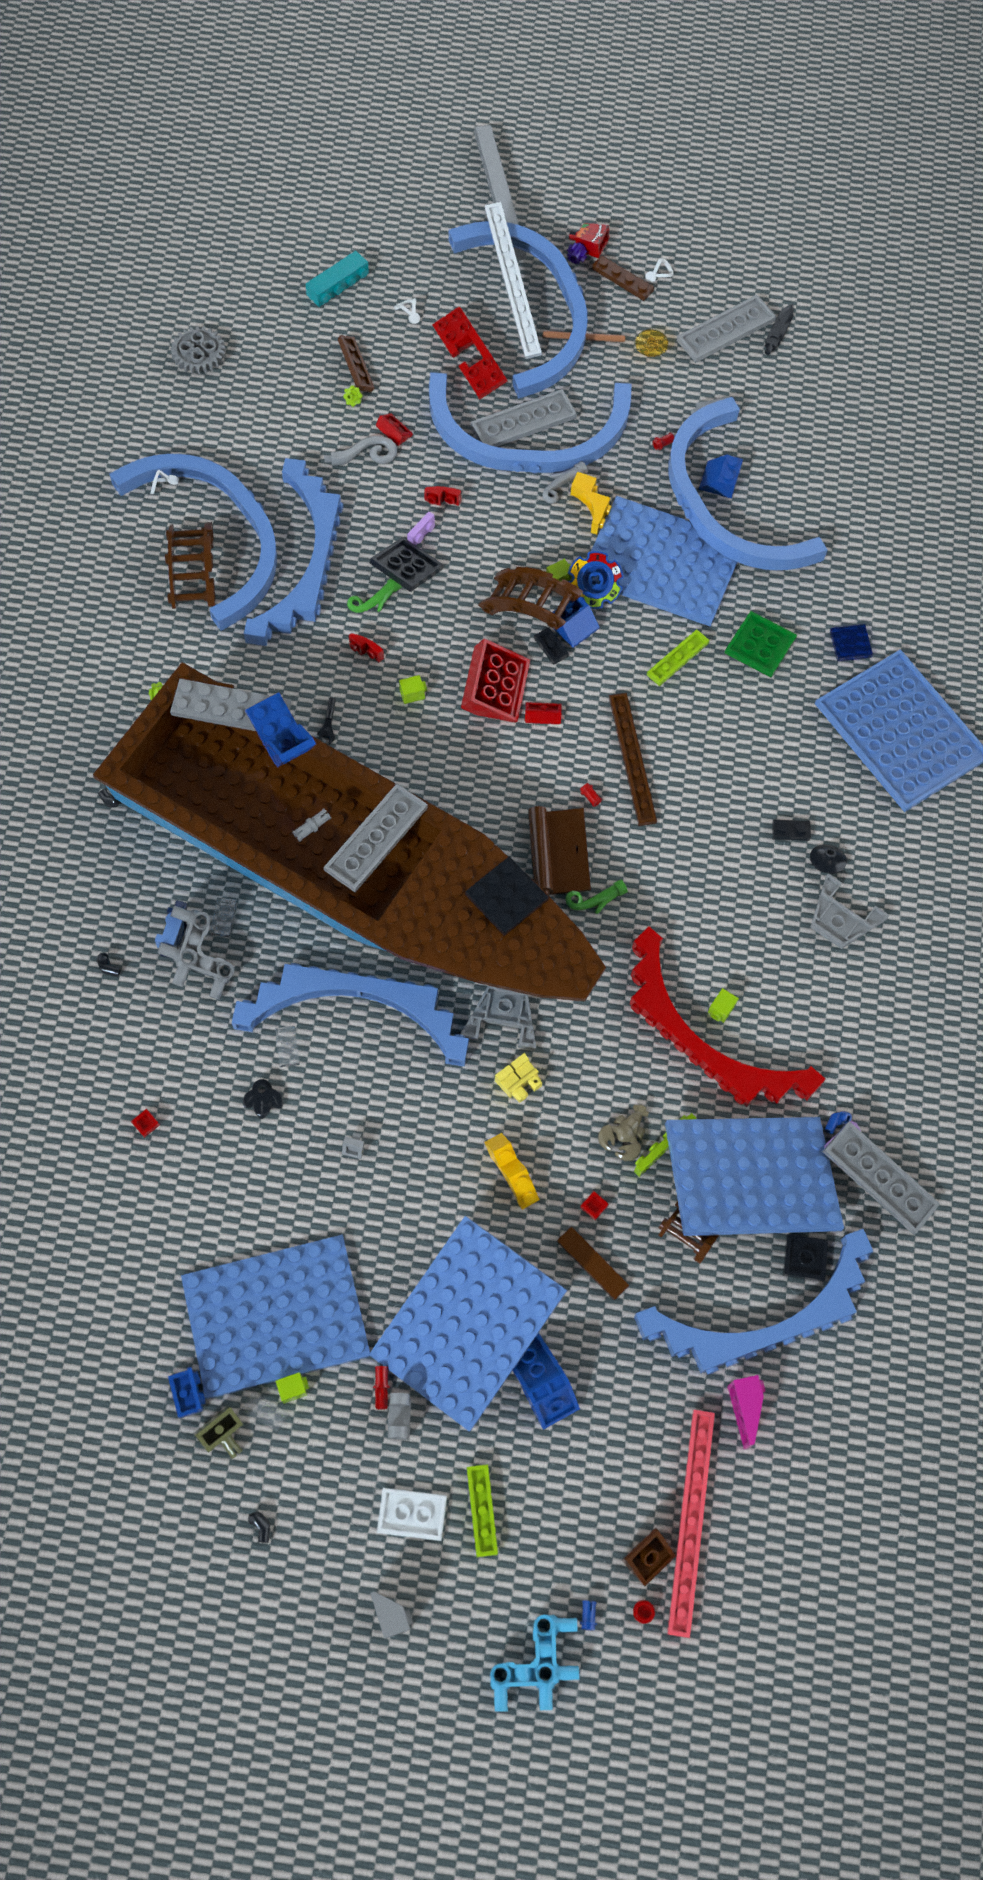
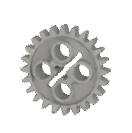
(198, 350)

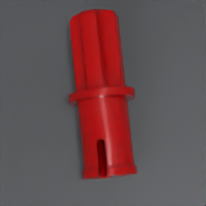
(381, 1387)

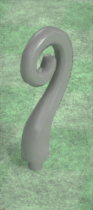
(343, 457)

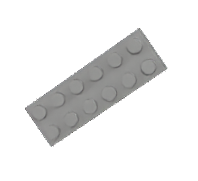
(726, 328)
(524, 419)
(216, 704)
(375, 837)
(881, 1177)

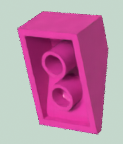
(747, 1401)

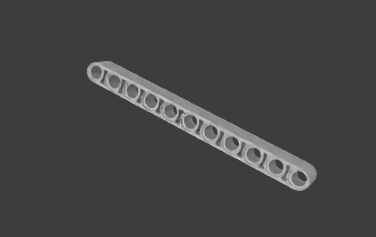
(496, 177)

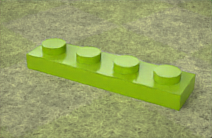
(678, 657)
(656, 1152)
(482, 1511)

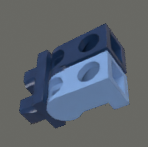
(174, 928)

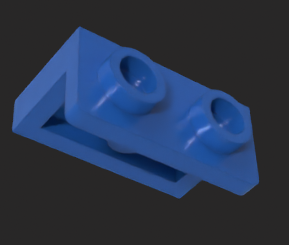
(186, 1392)

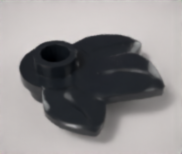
(262, 1101)

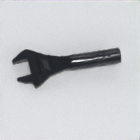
(326, 730)

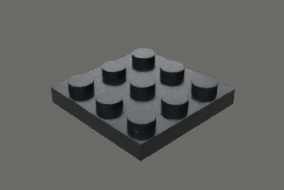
(406, 564)
(506, 896)

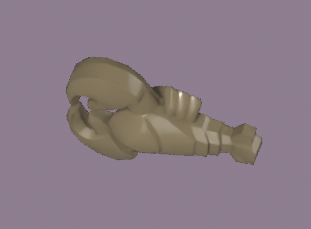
(625, 1132)

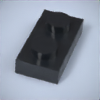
(551, 646)
(791, 830)

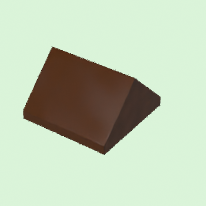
(649, 1557)

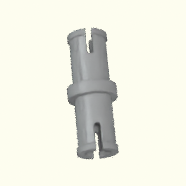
(311, 825)

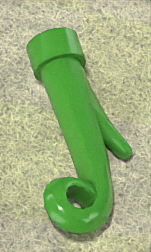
(378, 598)
(600, 899)

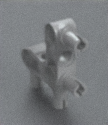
(191, 943)

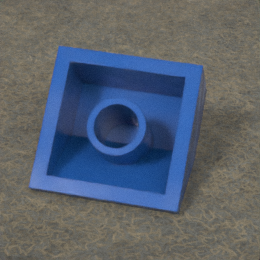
(721, 475)

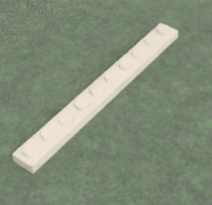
(513, 280)

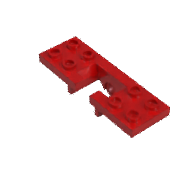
(457, 336)

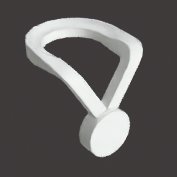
(651, 276)
(413, 317)
(170, 479)

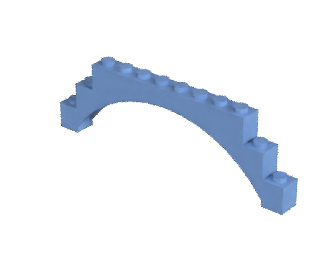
(304, 599)
(306, 983)
(718, 1349)

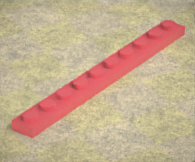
(691, 1524)

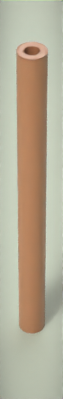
(589, 336)

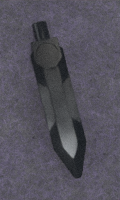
(779, 329)

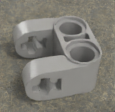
(399, 1416)

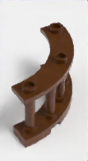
(206, 540)
(531, 577)
(700, 1249)

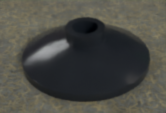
(828, 859)

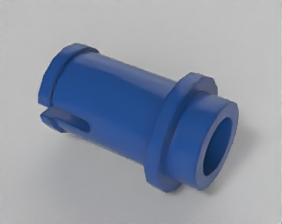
(588, 1615)

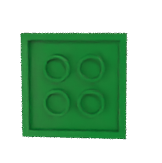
(760, 644)

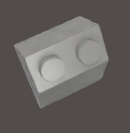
(391, 1616)

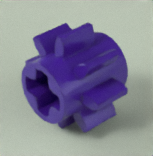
(576, 253)

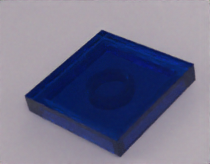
(851, 642)

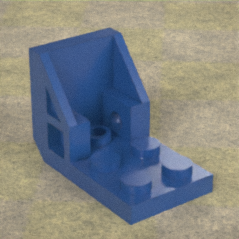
(279, 730)
(545, 1384)

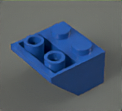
(579, 622)

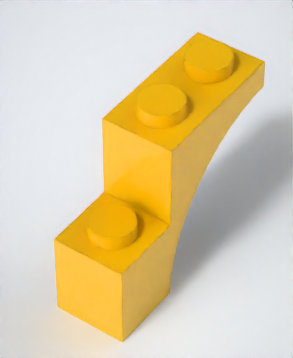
(585, 489)
(512, 1170)

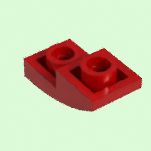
(438, 494)
(365, 645)

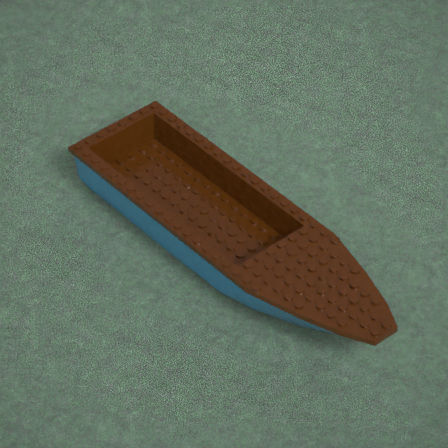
(239, 807)

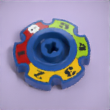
(609, 575)

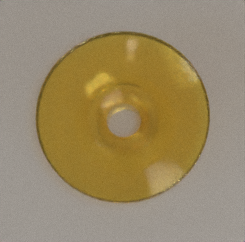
(651, 343)

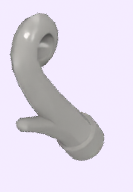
(561, 479)

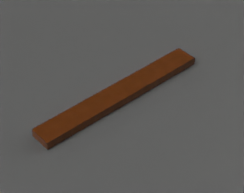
(632, 759)

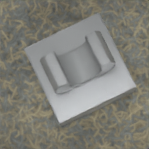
(353, 1146)

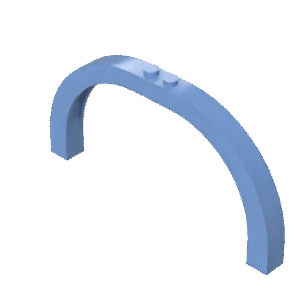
(548, 374)
(526, 460)
(182, 465)
(708, 528)

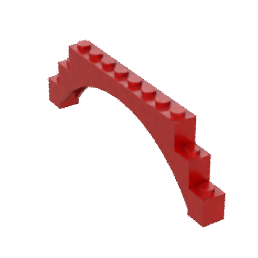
(739, 1079)

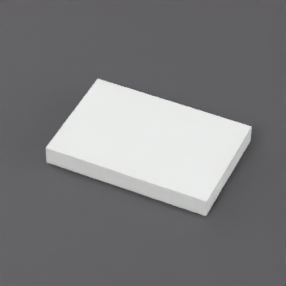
(412, 1514)

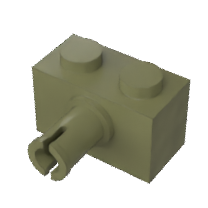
(219, 1431)

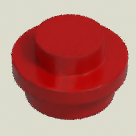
(643, 1612)

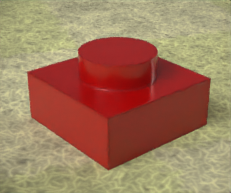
(145, 1123)
(594, 1205)

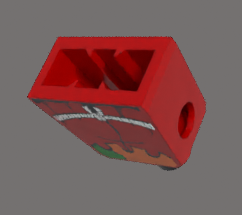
(592, 236)

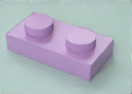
(424, 526)

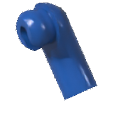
(837, 1119)

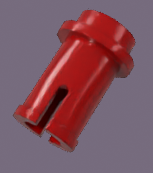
(659, 443)
(588, 791)

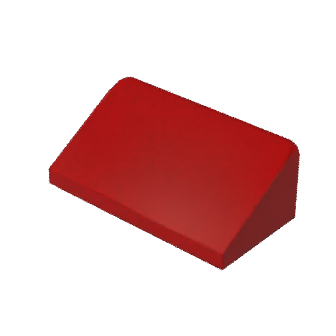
(393, 428)
(543, 713)

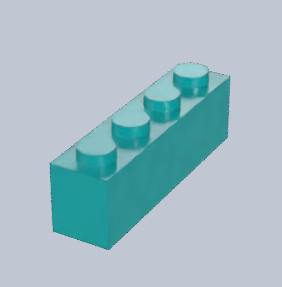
(337, 278)

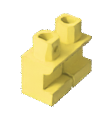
(517, 1076)

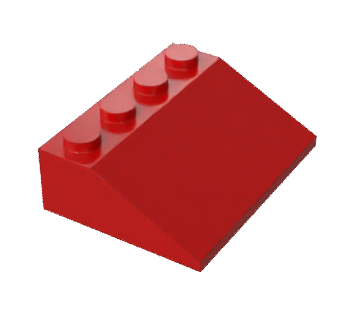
(495, 682)

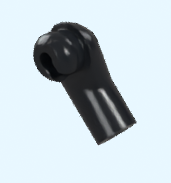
(108, 800)
(105, 965)
(261, 1524)

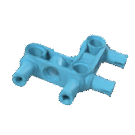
(528, 1674)

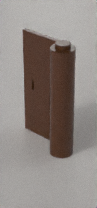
(553, 850)

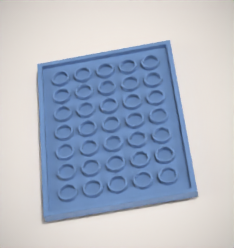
(664, 561)
(902, 730)
(752, 1176)
(274, 1316)
(468, 1323)

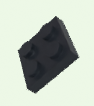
(805, 1257)

